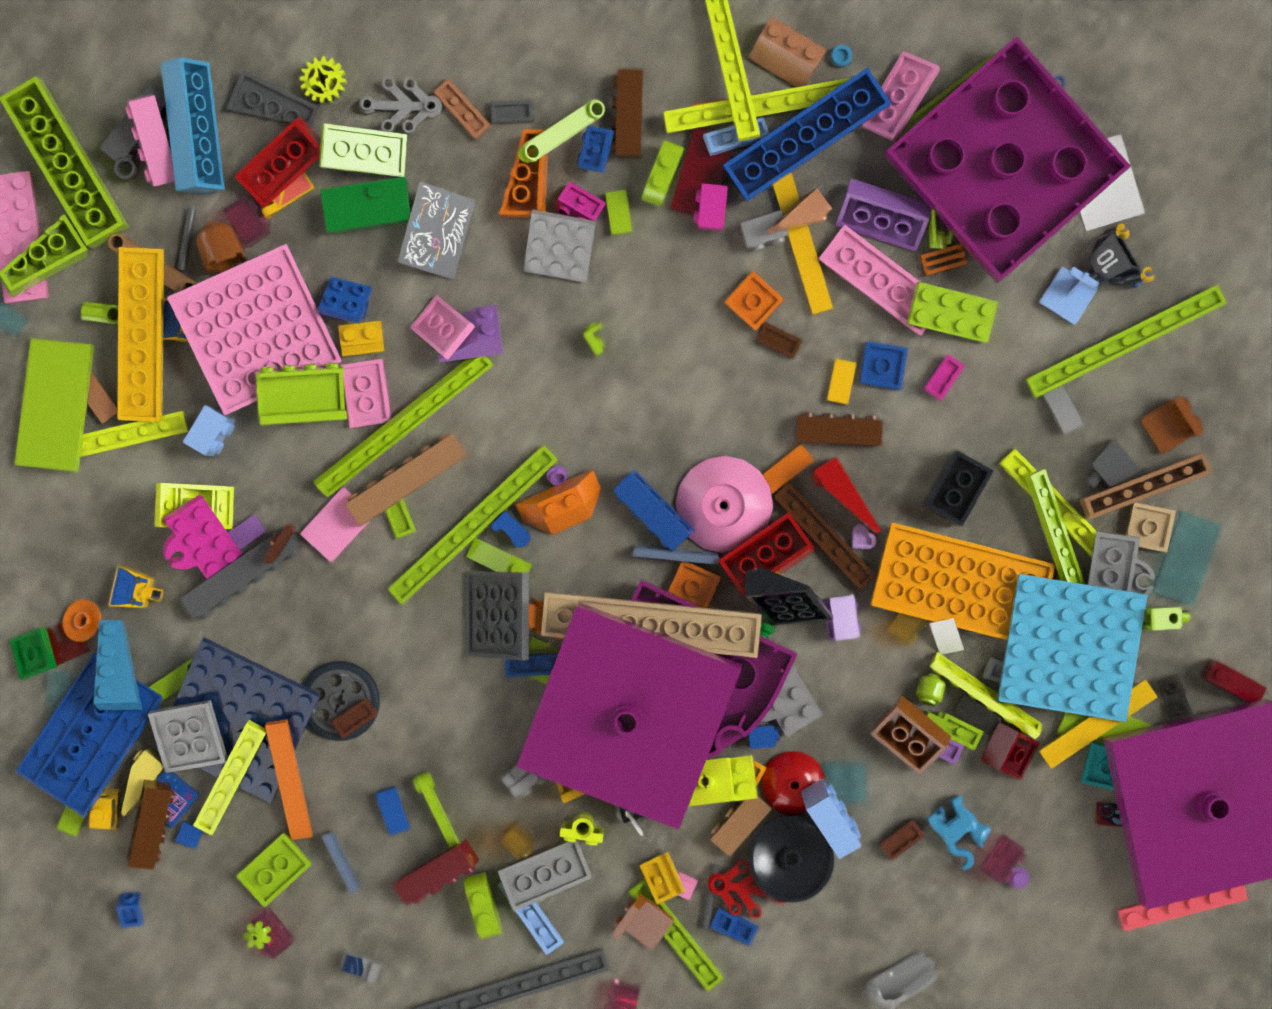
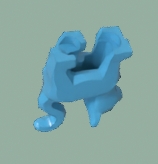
(956, 827)

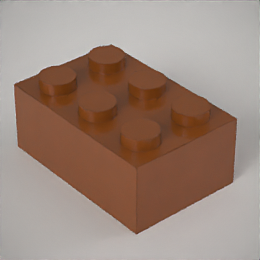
(911, 735)

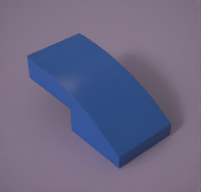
(392, 810)
(734, 926)

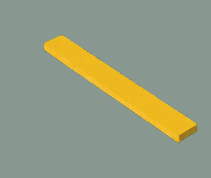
(804, 250)

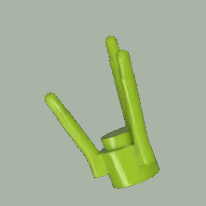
(937, 239)

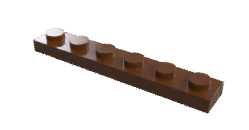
(824, 536)

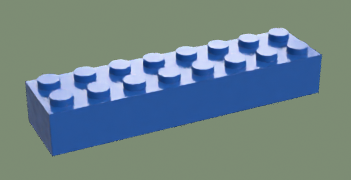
(807, 135)

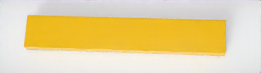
(1092, 728)

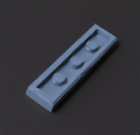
(677, 554)

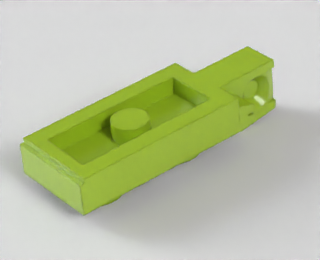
(958, 729)

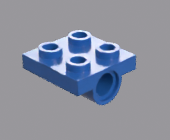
(345, 300)

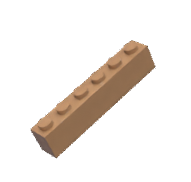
(406, 479)
(1145, 485)

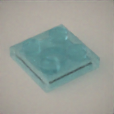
(848, 779)

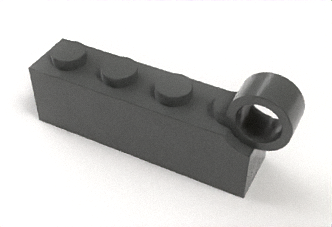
(121, 143)

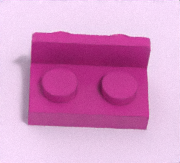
(578, 203)

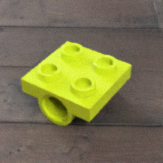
(572, 832)

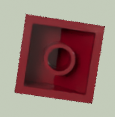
(1009, 751)

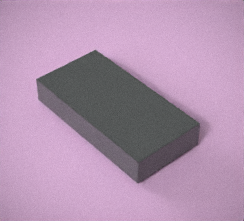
(512, 111)

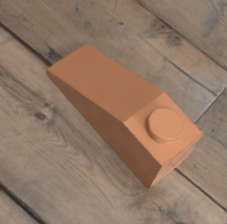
(807, 211)

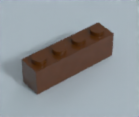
(628, 113)
(838, 430)
(149, 824)

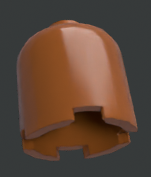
(219, 247)

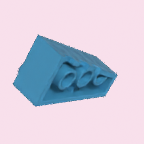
(115, 671)

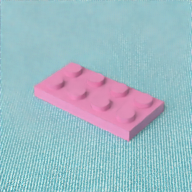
(905, 89)

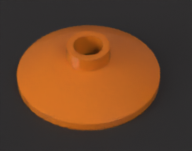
(75, 618)

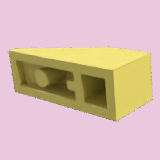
(146, 766)

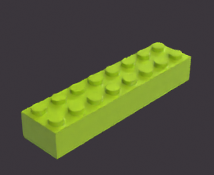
(64, 162)

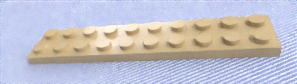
(705, 628)

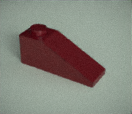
(1232, 681)

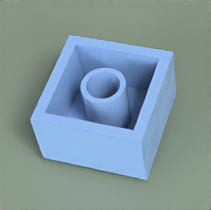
(210, 431)

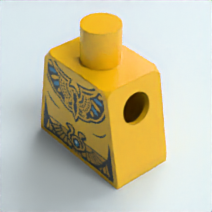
(106, 810)

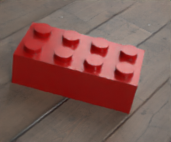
(773, 549)

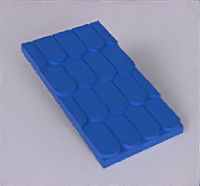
(84, 744)

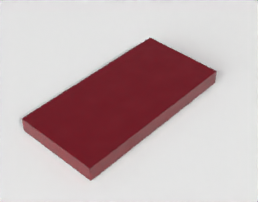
(697, 170)

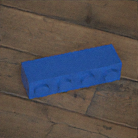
(653, 510)

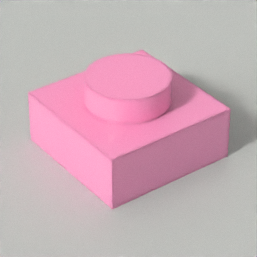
(689, 884)

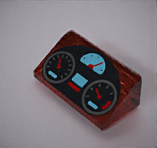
(1107, 814)

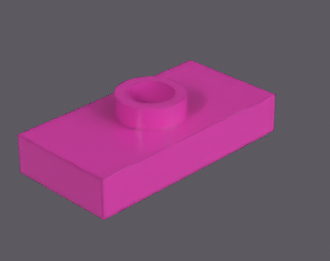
(943, 377)

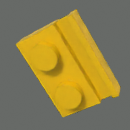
(361, 338)
(662, 878)

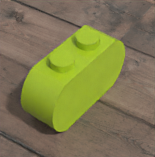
(662, 173)
(483, 905)

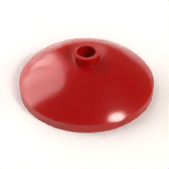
(780, 774)

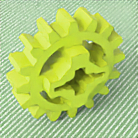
(315, 82)

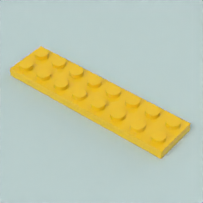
(140, 334)

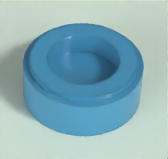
(841, 56)

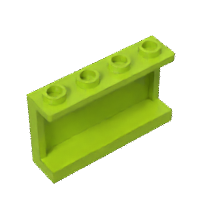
(300, 394)

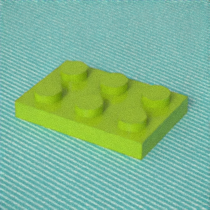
(274, 869)

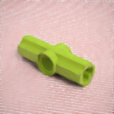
(98, 312)

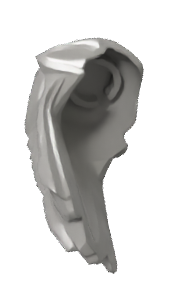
(901, 981)

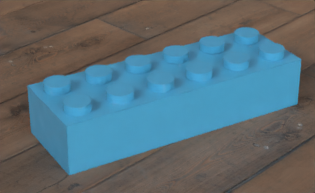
(192, 126)

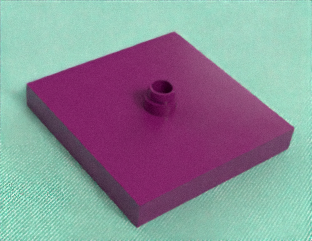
(1006, 160)
(629, 715)
(1196, 802)

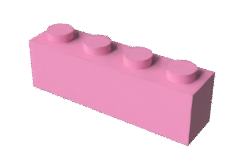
(152, 139)

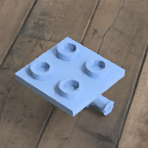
(1069, 293)

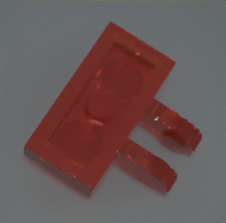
(67, 648)

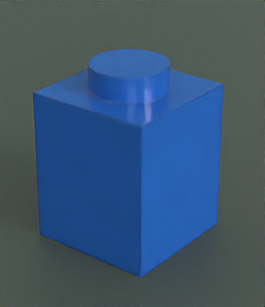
(763, 736)

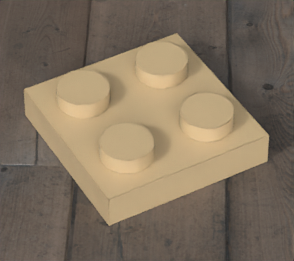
(1151, 525)

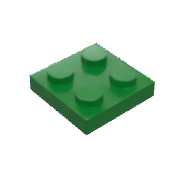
(33, 653)

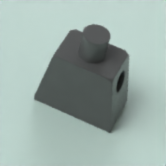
(1110, 466)

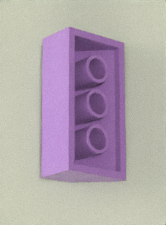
(884, 215)

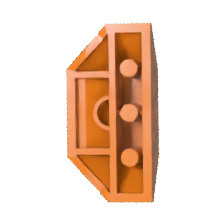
(561, 504)

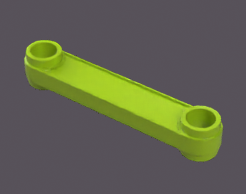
(561, 131)
(172, 682)
(424, 784)

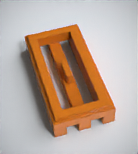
(960, 254)

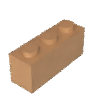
(738, 824)

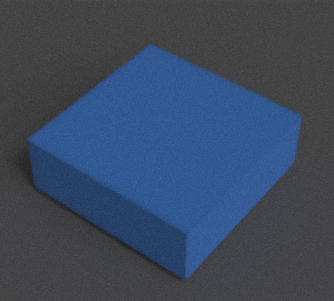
(189, 835)

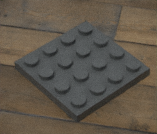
(497, 614)

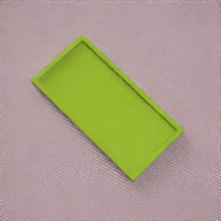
(54, 405)

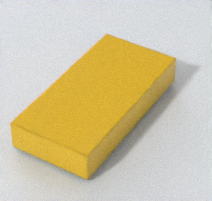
(841, 381)

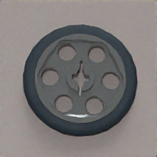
(348, 672)

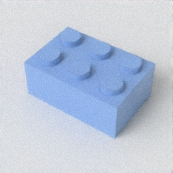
(832, 818)

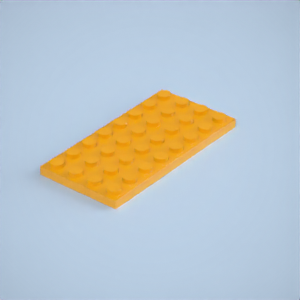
(951, 580)

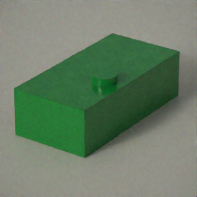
(366, 205)

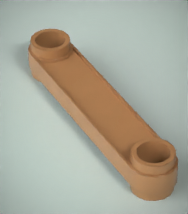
(172, 277)

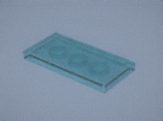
(1187, 558)

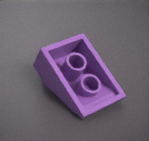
(483, 339)

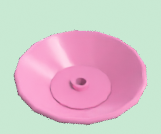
(728, 481)

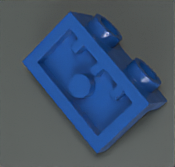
(595, 149)

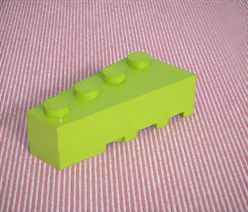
(45, 257)

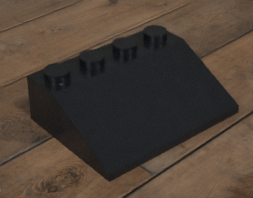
(783, 599)

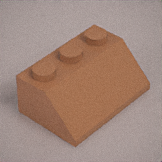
(786, 53)

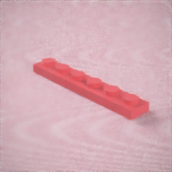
(1138, 916)

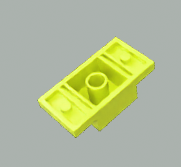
(172, 496)
(725, 781)

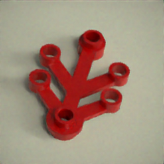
(742, 887)

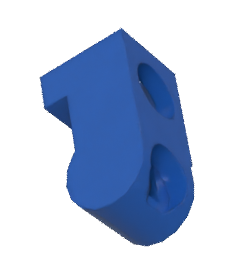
(519, 535)

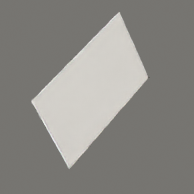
(946, 636)

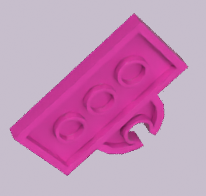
(199, 539)

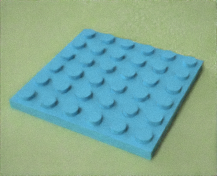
(1072, 647)

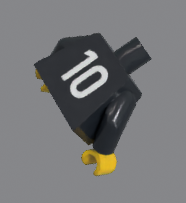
(1114, 261)

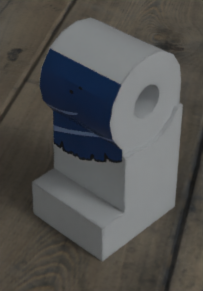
(361, 965)

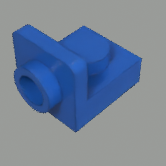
(129, 909)

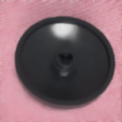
(790, 859)

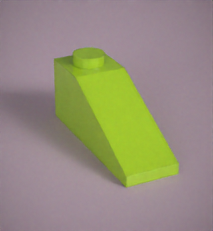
(497, 558)

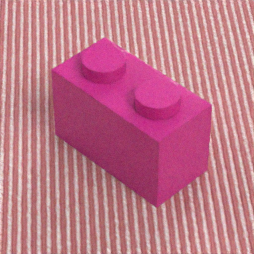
(711, 207)

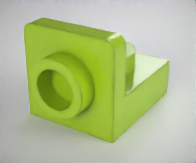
(595, 343)

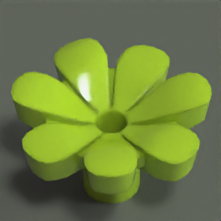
(259, 932)

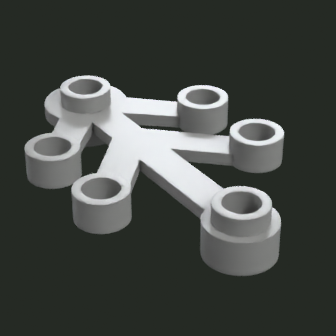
(404, 105)

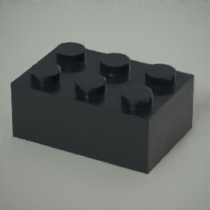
(957, 488)

